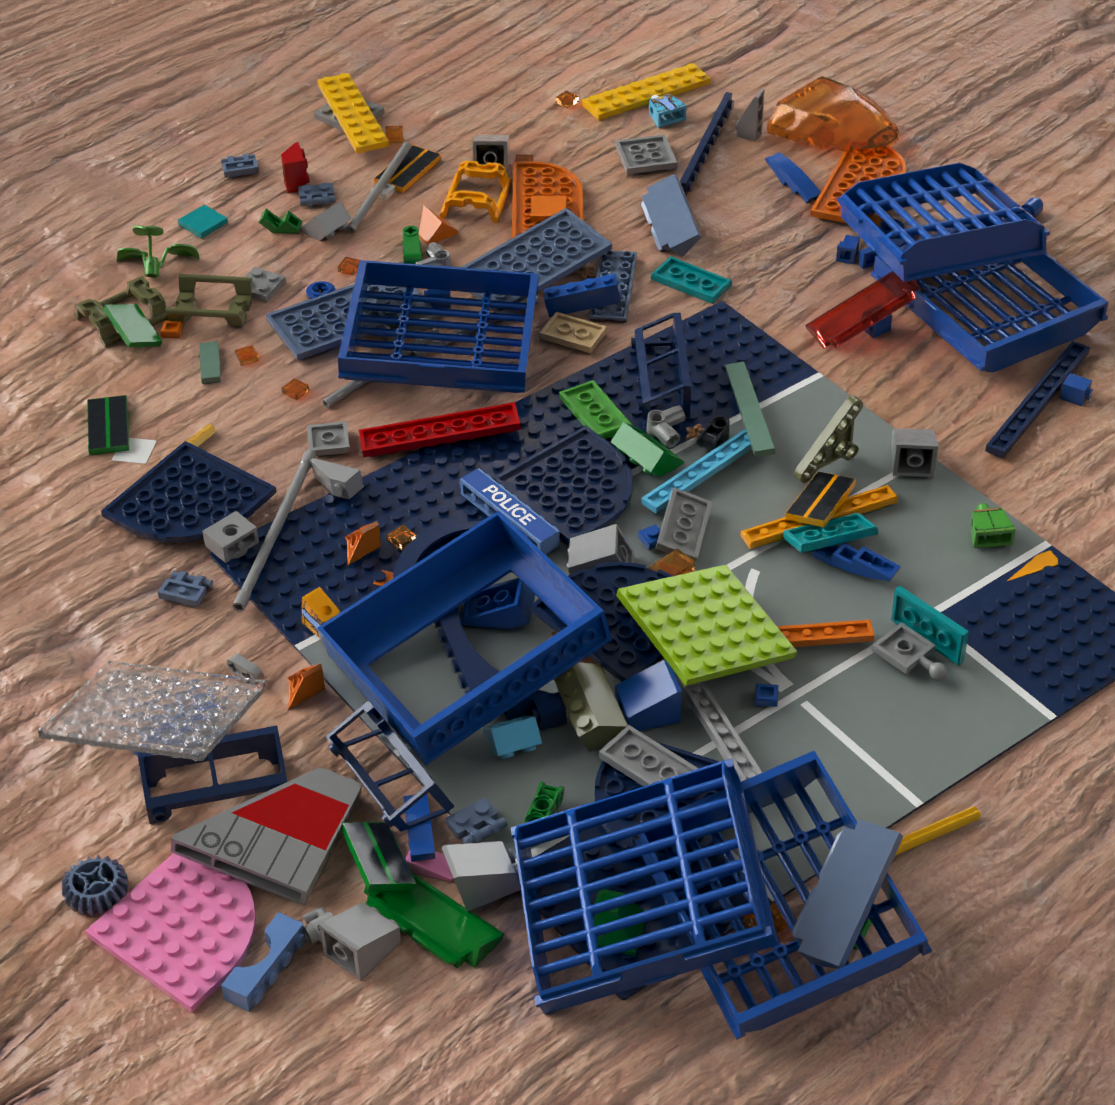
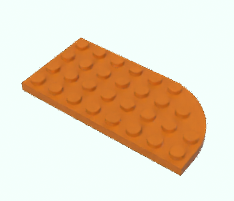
(849, 171)
(542, 179)

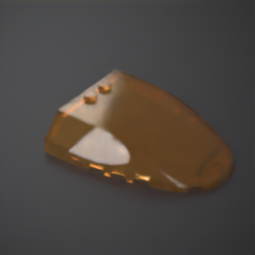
(833, 116)

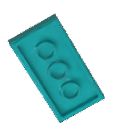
(691, 280)
(835, 532)
(931, 624)

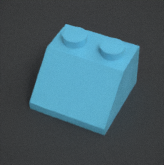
(513, 736)

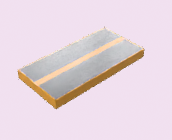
(412, 168)
(820, 499)

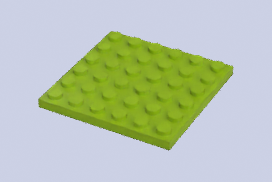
(706, 624)

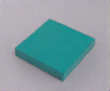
(202, 221)

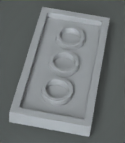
(684, 523)
(642, 758)

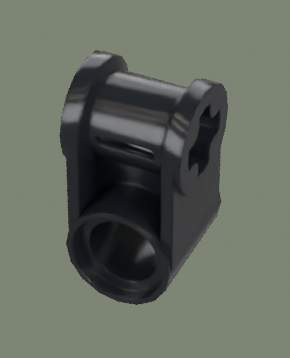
(715, 433)

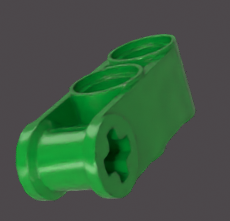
(411, 245)
(545, 802)

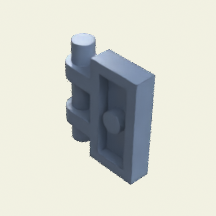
(239, 165)
(316, 194)
(185, 588)
(474, 817)

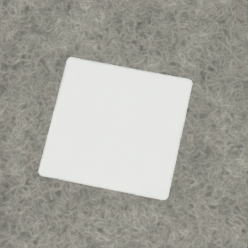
(138, 451)

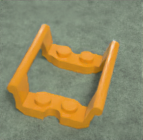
(478, 199)

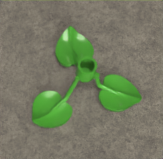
(151, 264)

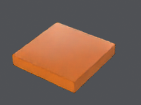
(546, 206)

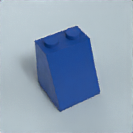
(650, 697)

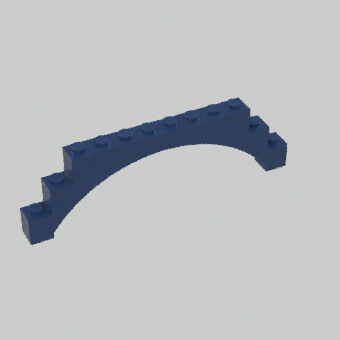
(475, 670)

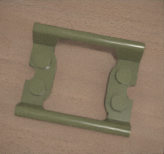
(141, 290)
(186, 299)

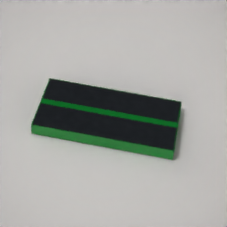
(108, 425)
(378, 856)

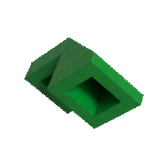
(287, 224)

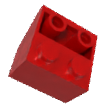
(294, 168)

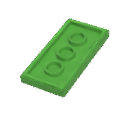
(593, 409)

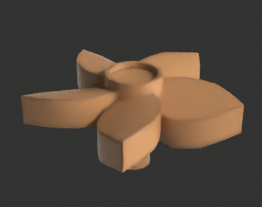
(586, 272)
(694, 432)

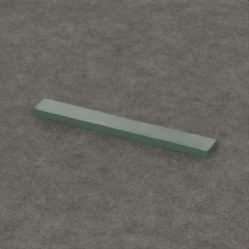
(750, 409)

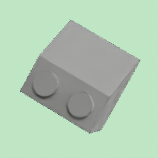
(327, 222)

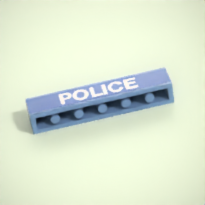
(493, 497)

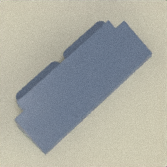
(671, 216)
(845, 893)

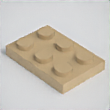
(573, 332)

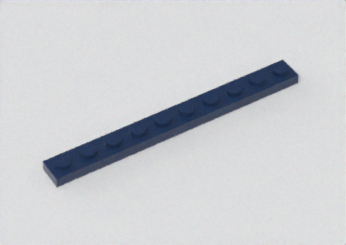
(705, 145)
(1037, 400)

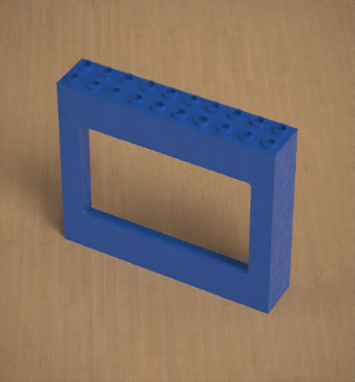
(436, 588)

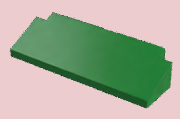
(437, 923)

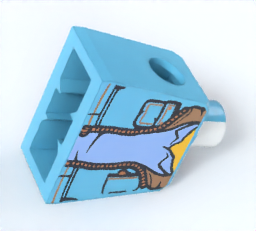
(666, 110)

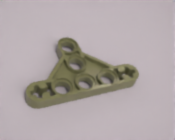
(840, 441)

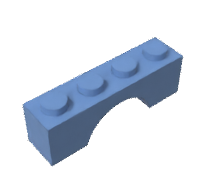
(247, 984)

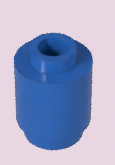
(1033, 206)

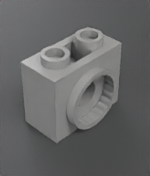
(231, 537)

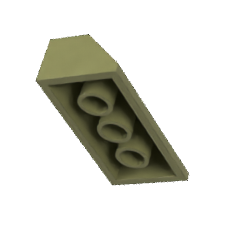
(591, 704)

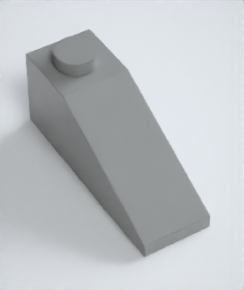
(751, 121)
(337, 479)

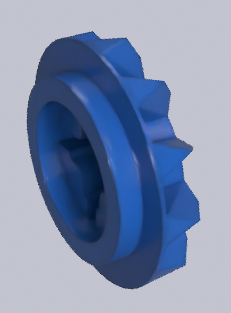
(313, 289)

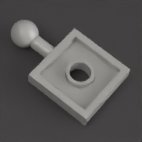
(917, 652)

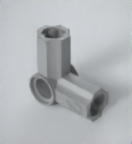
(436, 255)
(660, 424)

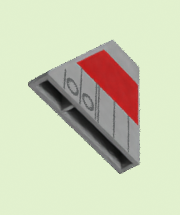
(278, 836)

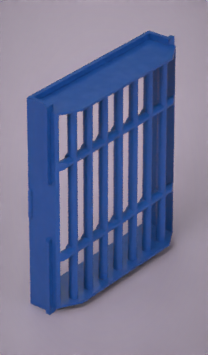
(947, 253)
(1027, 341)
(438, 371)
(760, 792)
(667, 965)

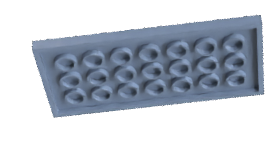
(548, 249)
(321, 321)

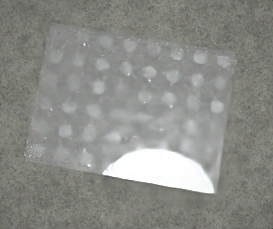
(154, 710)

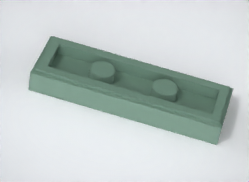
(210, 362)

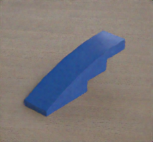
(792, 175)
(861, 562)
(420, 836)

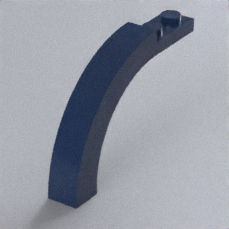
(430, 542)

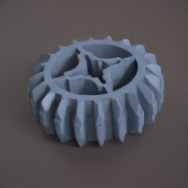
(92, 879)

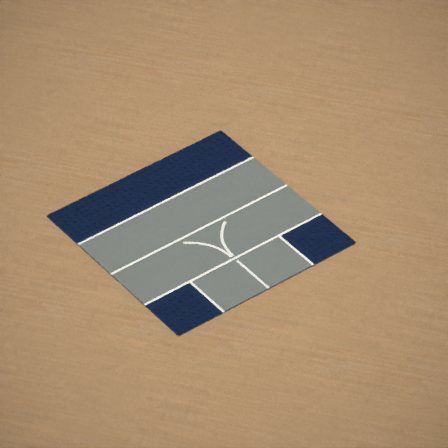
(879, 732)

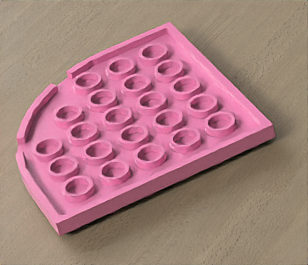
(181, 929)

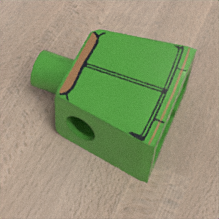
(991, 527)

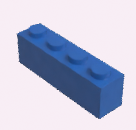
(583, 295)

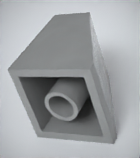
(491, 149)
(914, 452)
(597, 548)
(482, 872)
(359, 939)

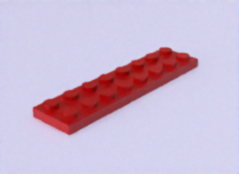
(439, 429)

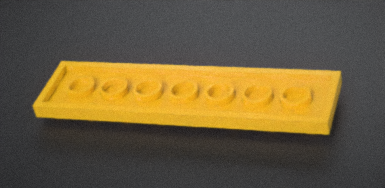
(640, 92)
(353, 113)

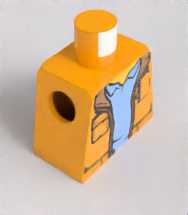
(317, 609)

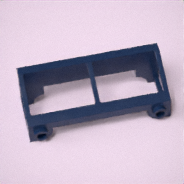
(679, 347)
(262, 740)
(390, 816)

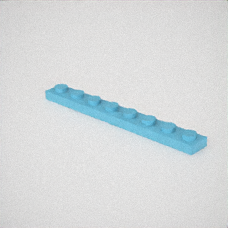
(699, 471)

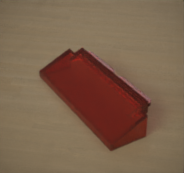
(862, 310)

